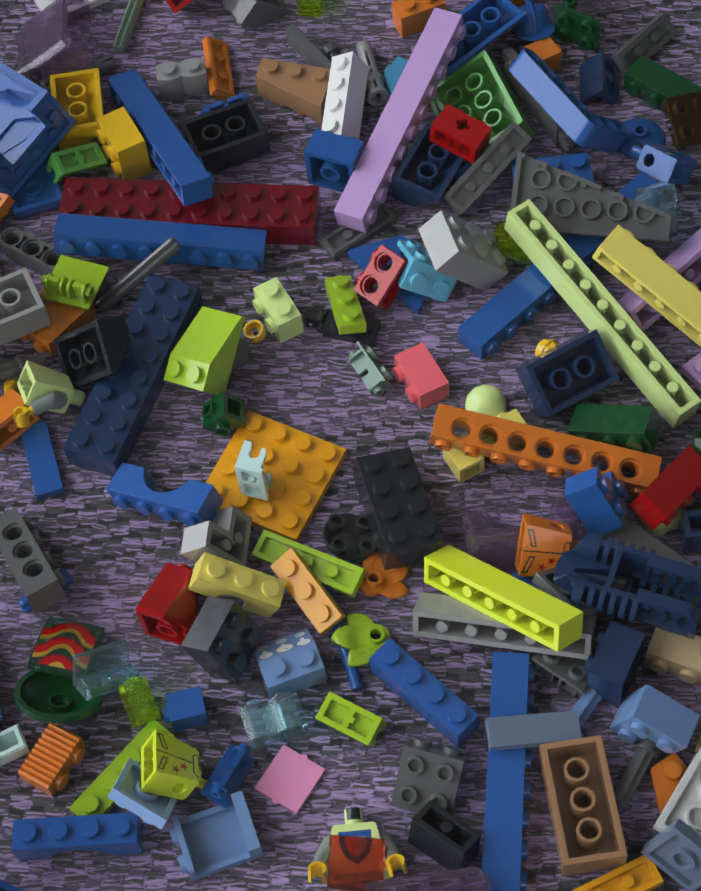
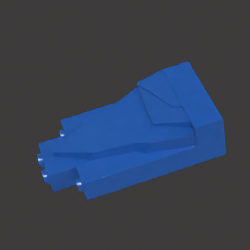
(29, 128)

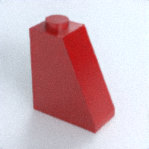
(168, 605)

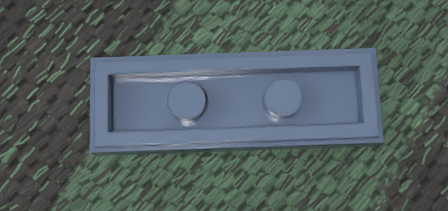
(531, 729)

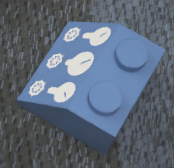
(290, 663)

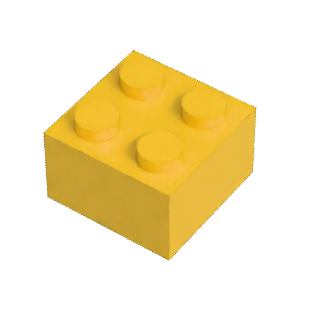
(123, 145)

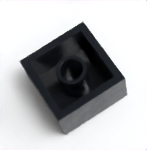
(222, 638)

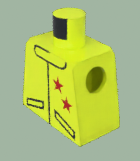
(170, 767)

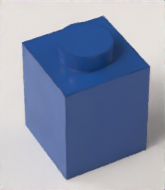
(185, 709)

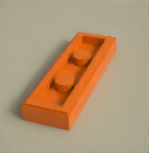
(218, 68)

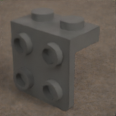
(428, 774)

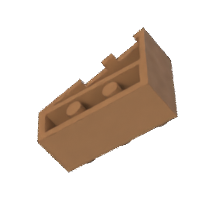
(294, 86)

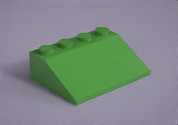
(484, 94)

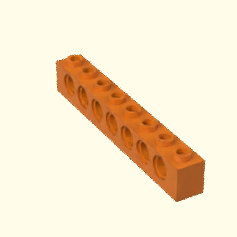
(447, 418)

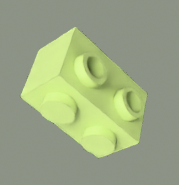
(278, 310)

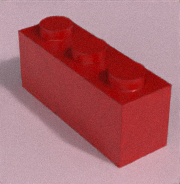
(670, 490)

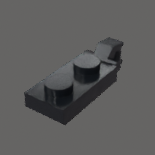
(326, 325)

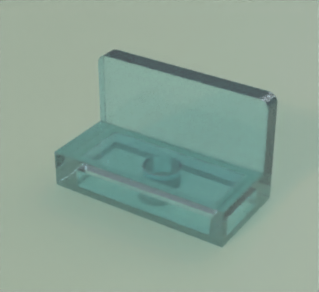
(102, 669)

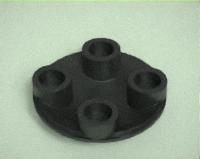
(349, 537)

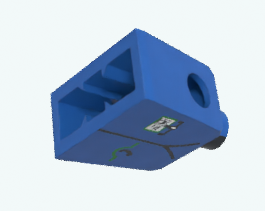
(663, 163)

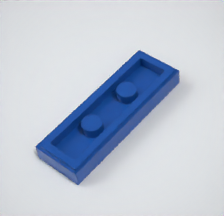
(42, 461)

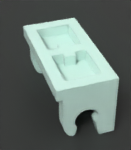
(251, 473)

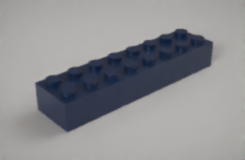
(125, 399)

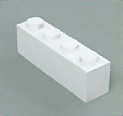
(345, 95)

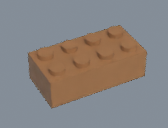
(582, 806)

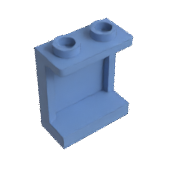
(216, 838)

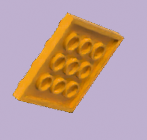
(299, 472)

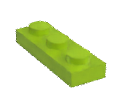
(345, 305)

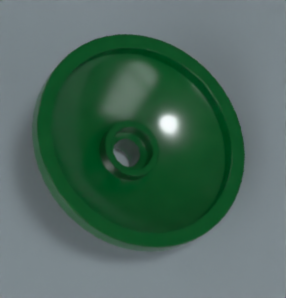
(53, 699)

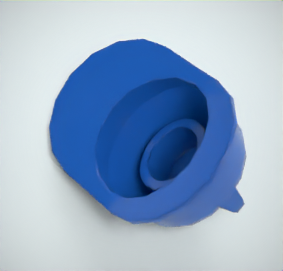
(536, 24)

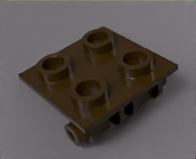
(684, 118)

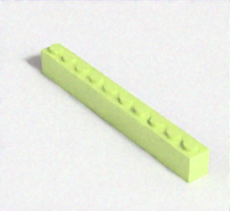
(602, 312)

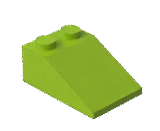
(206, 351)

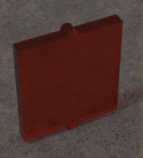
(354, 862)

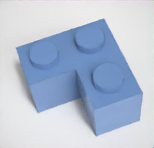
(656, 717)

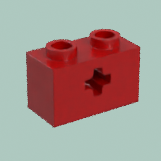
(460, 133)

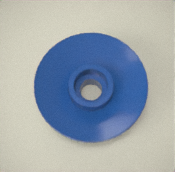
(650, 134)

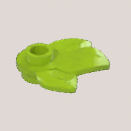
(357, 638)

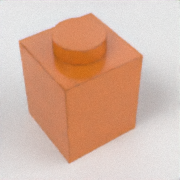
(548, 52)

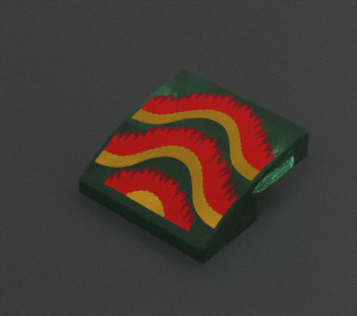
(60, 642)

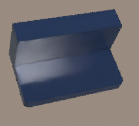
(599, 79)

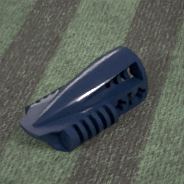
(628, 582)

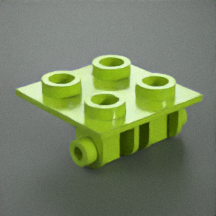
(73, 282)

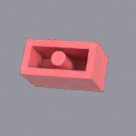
(421, 376)

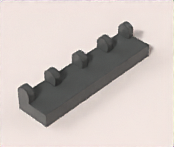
(486, 168)

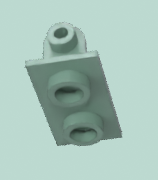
(378, 376)

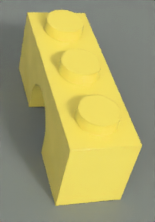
(468, 467)
(219, 576)

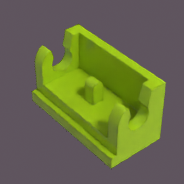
(350, 719)

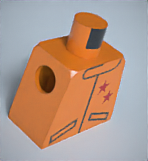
(541, 544)

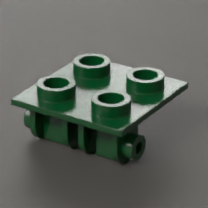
(575, 26)

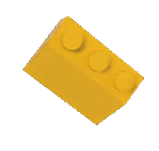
(82, 98)

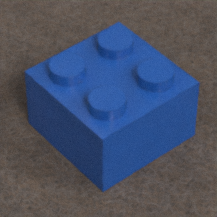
(331, 159)

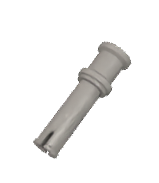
(365, 54)

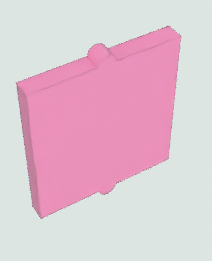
(290, 779)

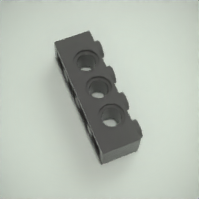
(28, 563)

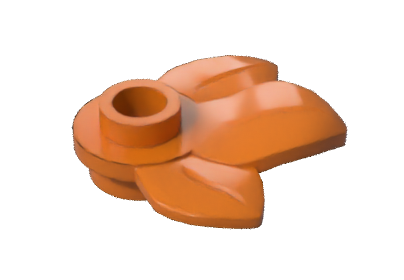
(386, 581)

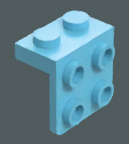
(420, 275)

